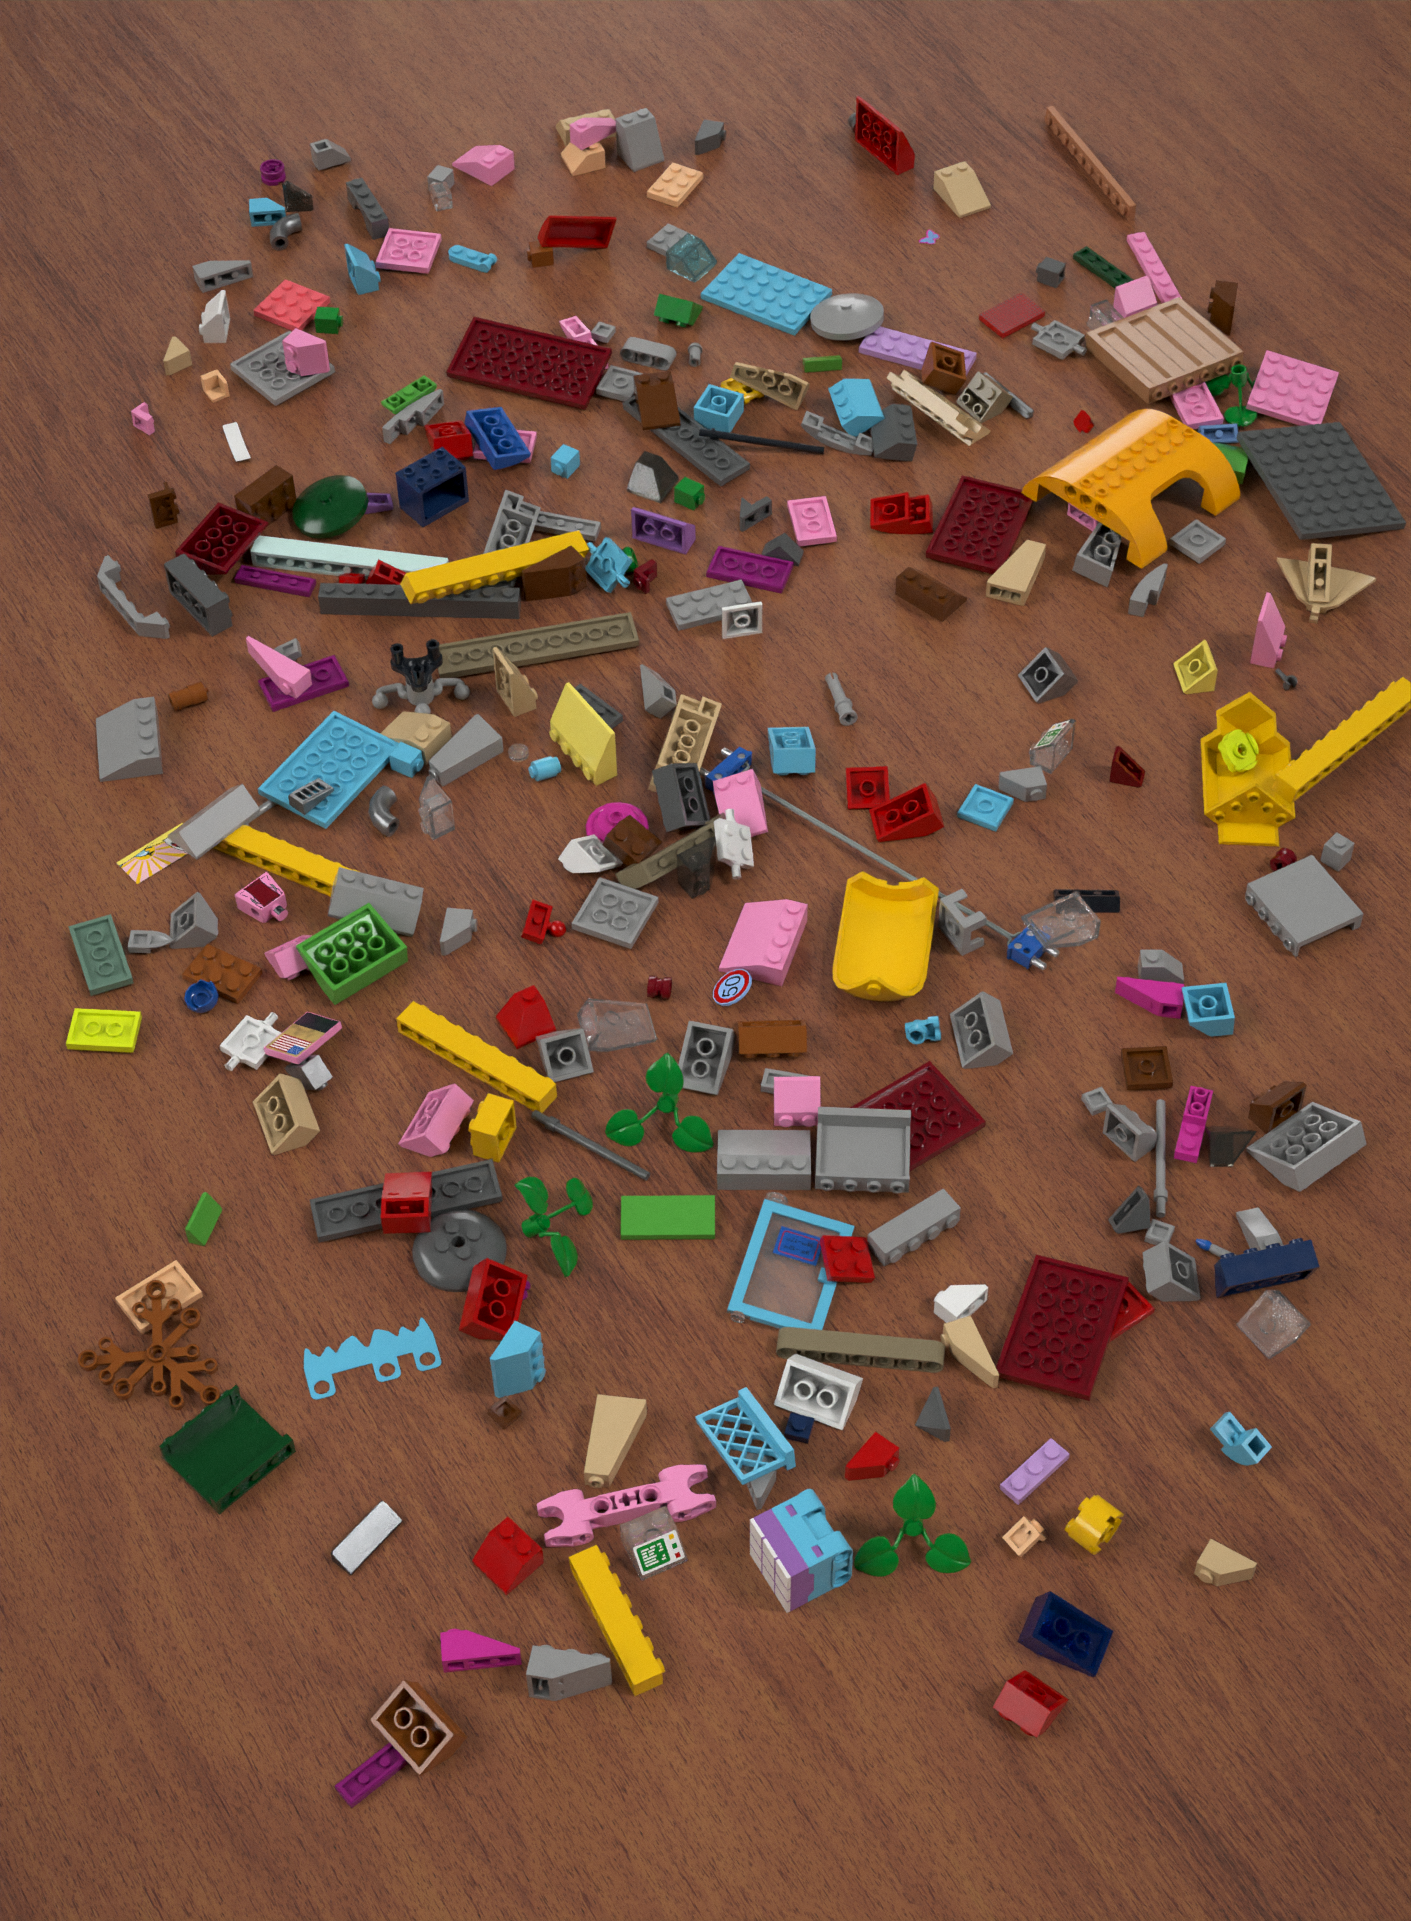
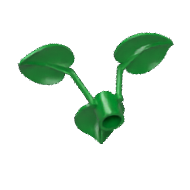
(1238, 377)
(666, 1077)
(537, 1224)
(913, 1503)

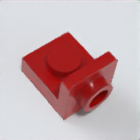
(352, 578)

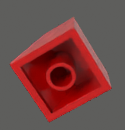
(508, 1556)
(1029, 1703)

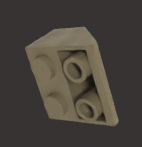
(984, 398)

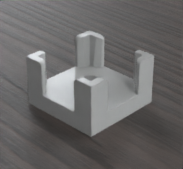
(957, 926)

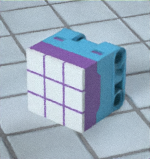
(799, 1550)

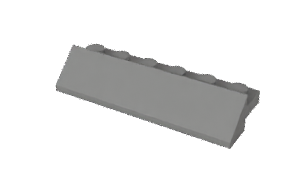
(511, 527)

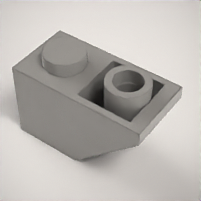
(328, 154)

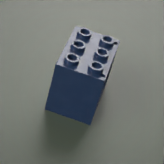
(432, 487)

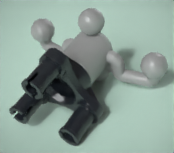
(418, 677)

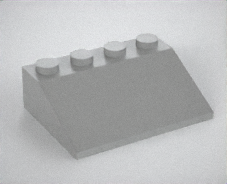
(129, 741)
(1308, 1145)
(764, 1160)

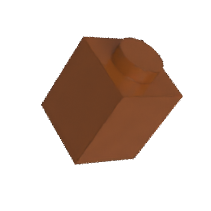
(539, 255)

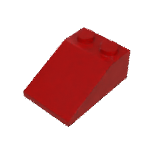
(452, 437)
(907, 815)

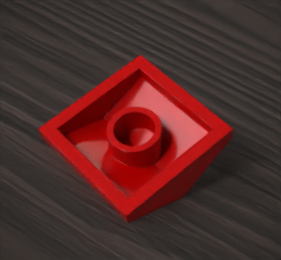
(867, 787)

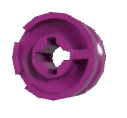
(272, 172)

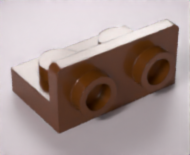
(163, 508)

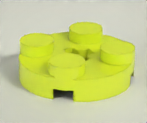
(1230, 754)

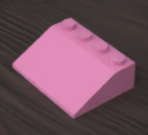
(766, 939)

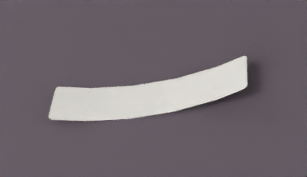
(236, 441)

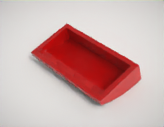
(576, 231)

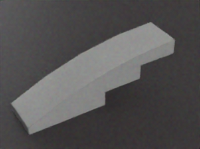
(416, 413)

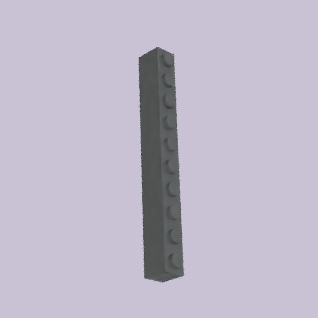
(392, 601)

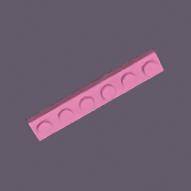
(1152, 267)

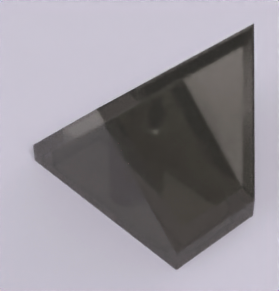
(296, 199)
(1226, 1144)

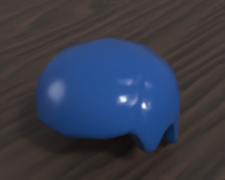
(201, 996)

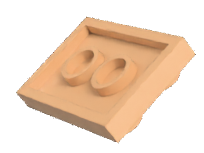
(675, 185)
(177, 1285)

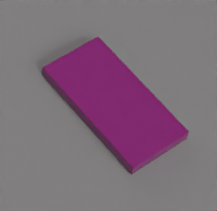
(751, 568)
(325, 676)

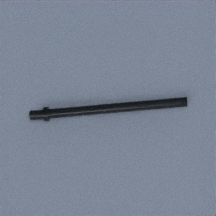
(760, 441)

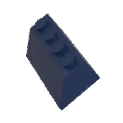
(1265, 1267)

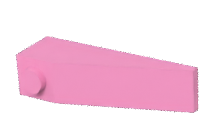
(284, 672)

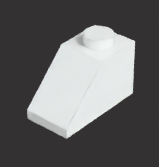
(959, 1301)

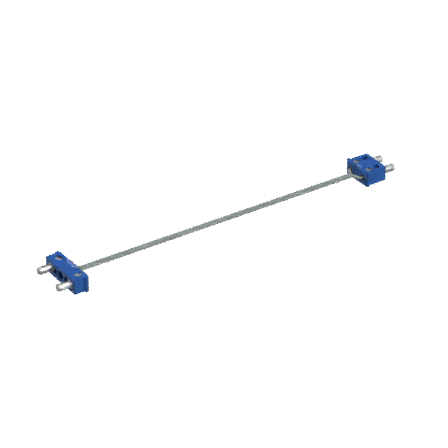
(1023, 949)

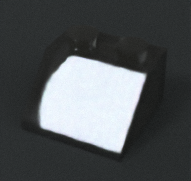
(697, 868)

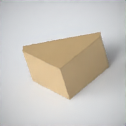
(176, 357)

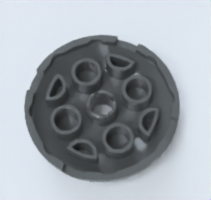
(451, 1267)

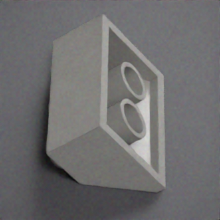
(981, 1032)

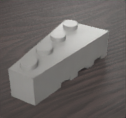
(1098, 555)

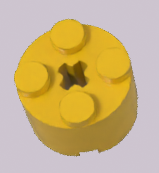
(1094, 1523)

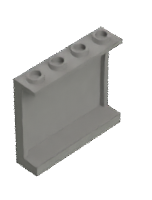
(1302, 903)
(863, 1149)

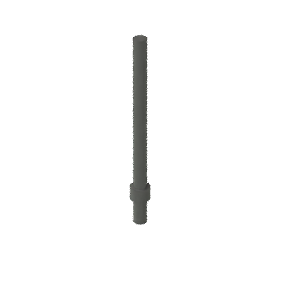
(553, 1124)

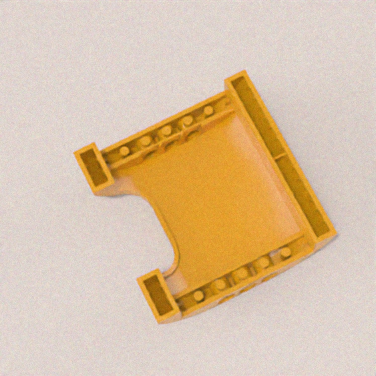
(1130, 465)

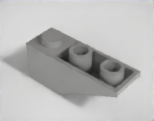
(657, 693)

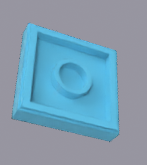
(985, 807)

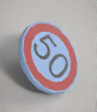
(732, 987)

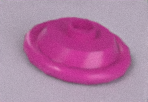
(607, 816)

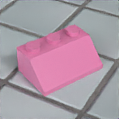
(437, 1121)

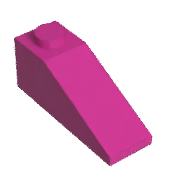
(471, 1651)

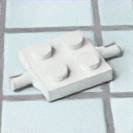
(733, 844)
(248, 1041)

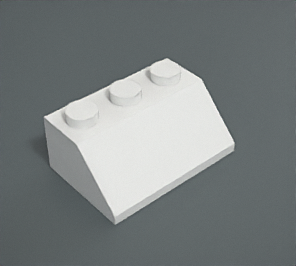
(818, 1391)

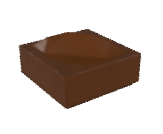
(504, 1412)

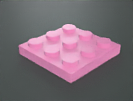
(408, 250)

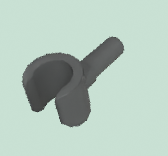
(1290, 679)

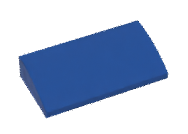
(496, 437)

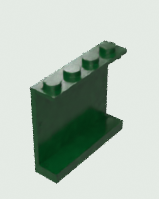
(226, 1450)

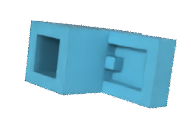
(1240, 1445)

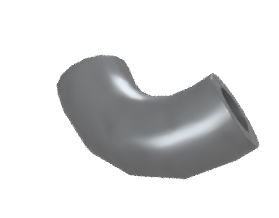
(282, 229)
(379, 811)

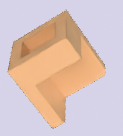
(215, 385)

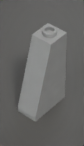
(465, 751)

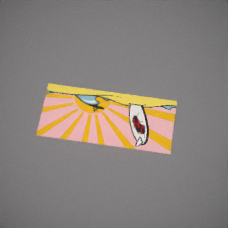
(152, 857)

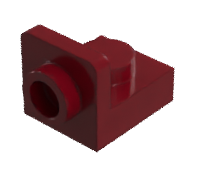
(644, 574)

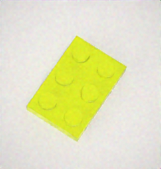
(104, 1030)

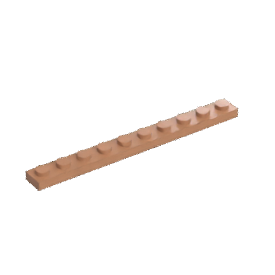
(1090, 163)

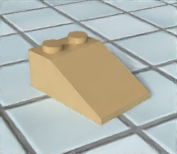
(961, 189)
(512, 685)
(420, 731)

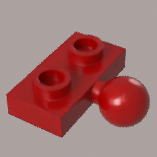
(538, 922)

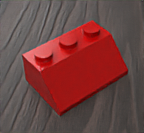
(492, 1300)

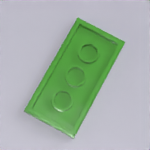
(668, 1217)

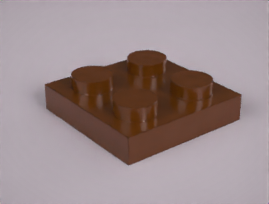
(1146, 1068)

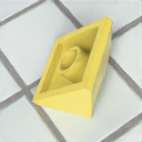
(1197, 670)

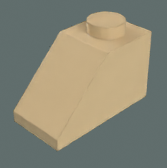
(1223, 1566)

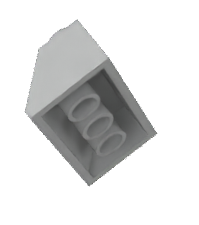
(393, 900)

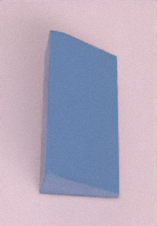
(1220, 433)

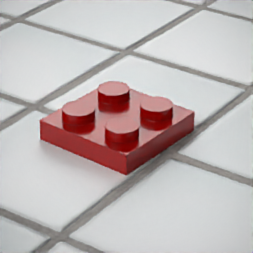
(847, 1259)

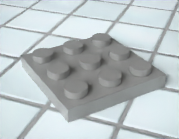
(615, 913)

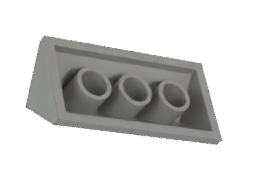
(215, 821)

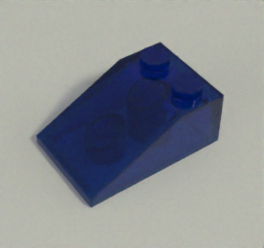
(1065, 1634)

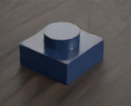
(799, 1428)

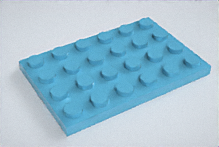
(765, 294)
(340, 755)

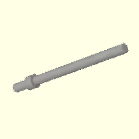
(1160, 1192)

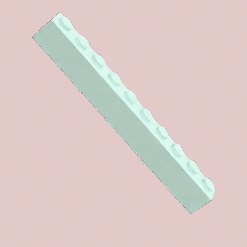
(332, 558)

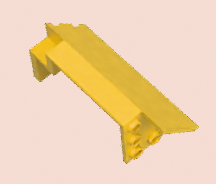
(1244, 801)

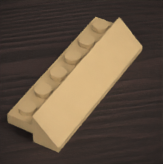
(938, 407)
(688, 733)

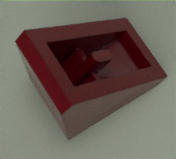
(1125, 769)

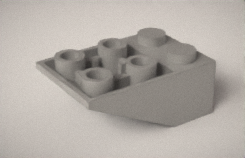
(562, 1674)

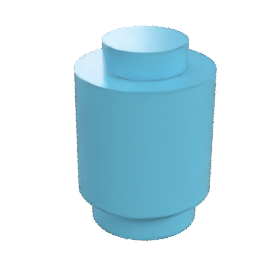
(544, 768)

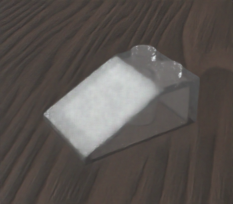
(1063, 923)
(615, 1024)

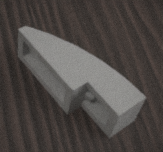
(1147, 591)

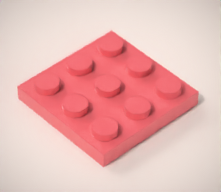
(291, 305)

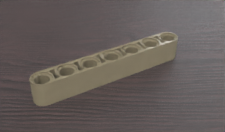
(861, 1349)

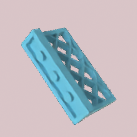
(766, 1431)

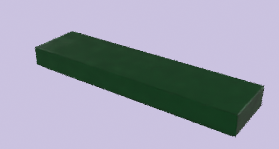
(1101, 267)

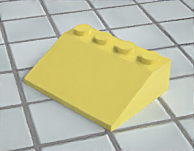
(584, 736)

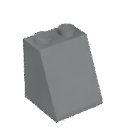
(638, 140)

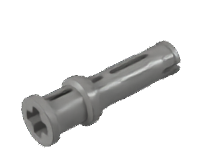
(842, 704)

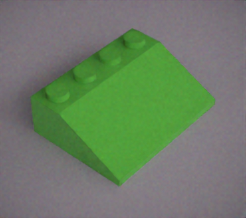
(352, 953)

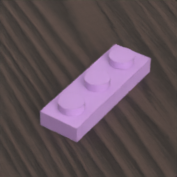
(1034, 1471)

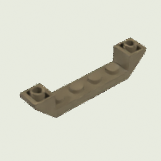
(666, 859)

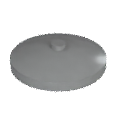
(847, 316)

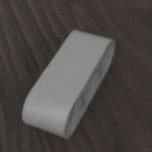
(648, 353)

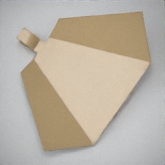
(1343, 585)

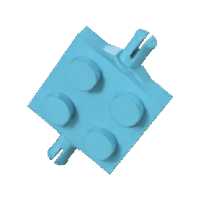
(608, 564)

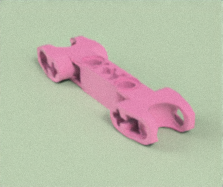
(581, 1514)

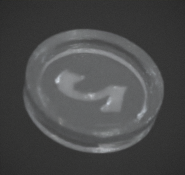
(518, 752)

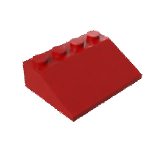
(882, 138)

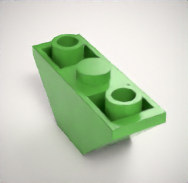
(409, 394)

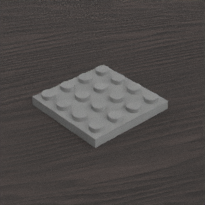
(268, 374)

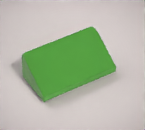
(824, 363)
(203, 1220)

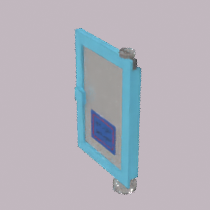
(784, 1268)

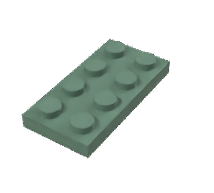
(101, 955)

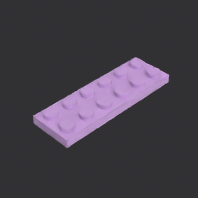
(904, 348)

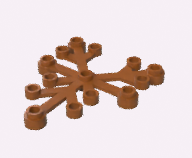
(179, 1371)

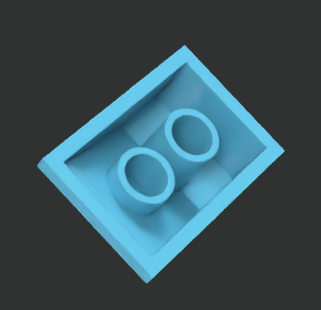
(791, 750)

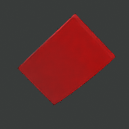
(902, 514)

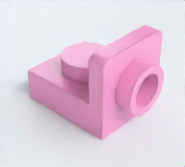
(142, 419)

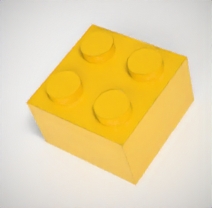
(492, 1127)

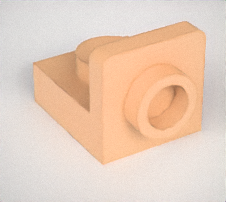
(1024, 1535)

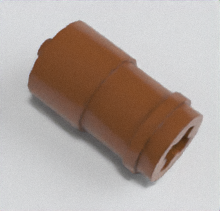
(191, 695)

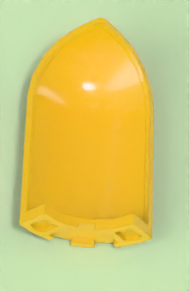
(884, 938)

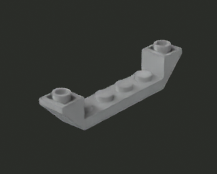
(148, 626)

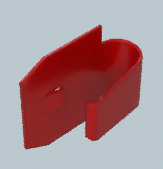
(1083, 422)

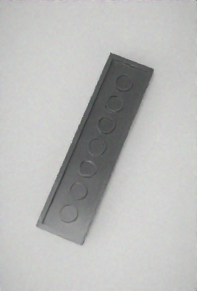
(708, 455)
(360, 1208)

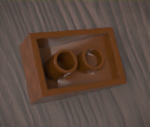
(656, 400)
(555, 576)

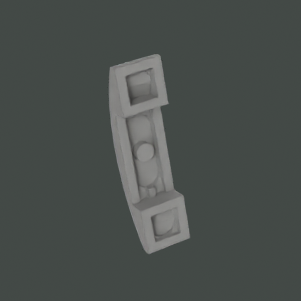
(835, 438)

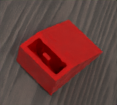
(406, 1202)

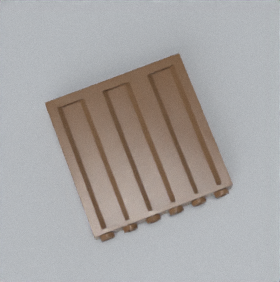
(1163, 350)

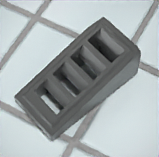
(304, 806)

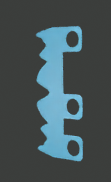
(382, 1349)

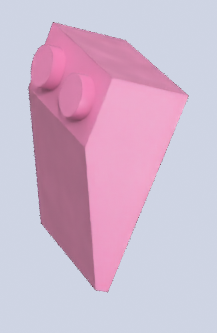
(487, 163)
(1268, 635)
(743, 795)

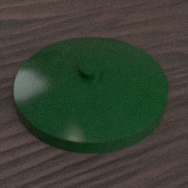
(330, 506)

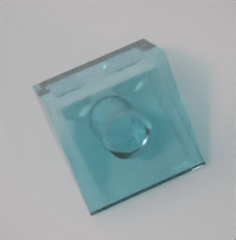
(690, 258)

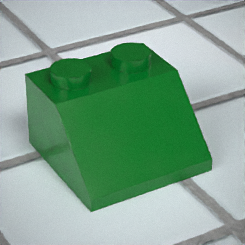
(677, 310)

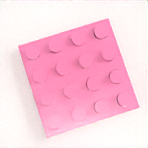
(1292, 390)

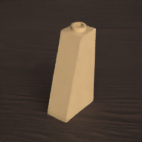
(1017, 575)
(611, 1436)

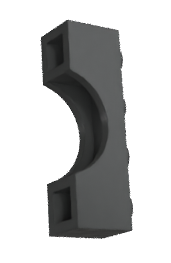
(374, 216)

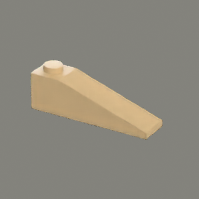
(775, 384)

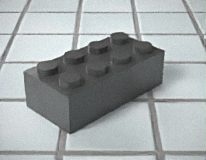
(198, 594)

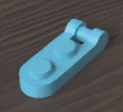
(471, 258)

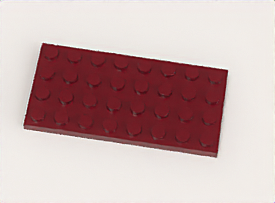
(529, 362)

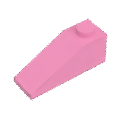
(591, 130)

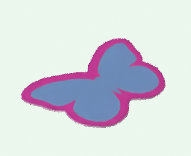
(931, 237)

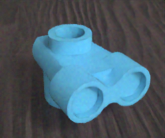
(923, 1029)

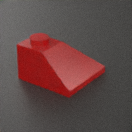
(525, 1017)

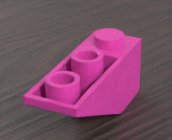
(1157, 997)

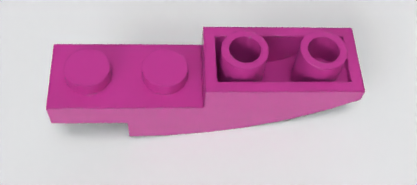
(1193, 1124)

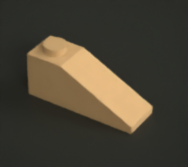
(1319, 572)
(969, 1349)

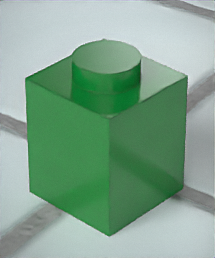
(328, 320)
(689, 493)

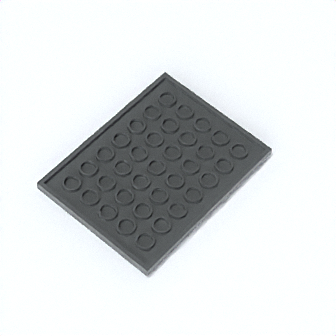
(1320, 480)

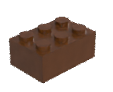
(268, 495)

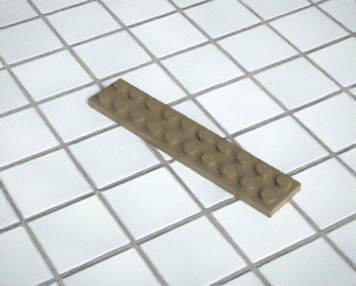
(539, 644)

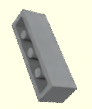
(914, 1227)

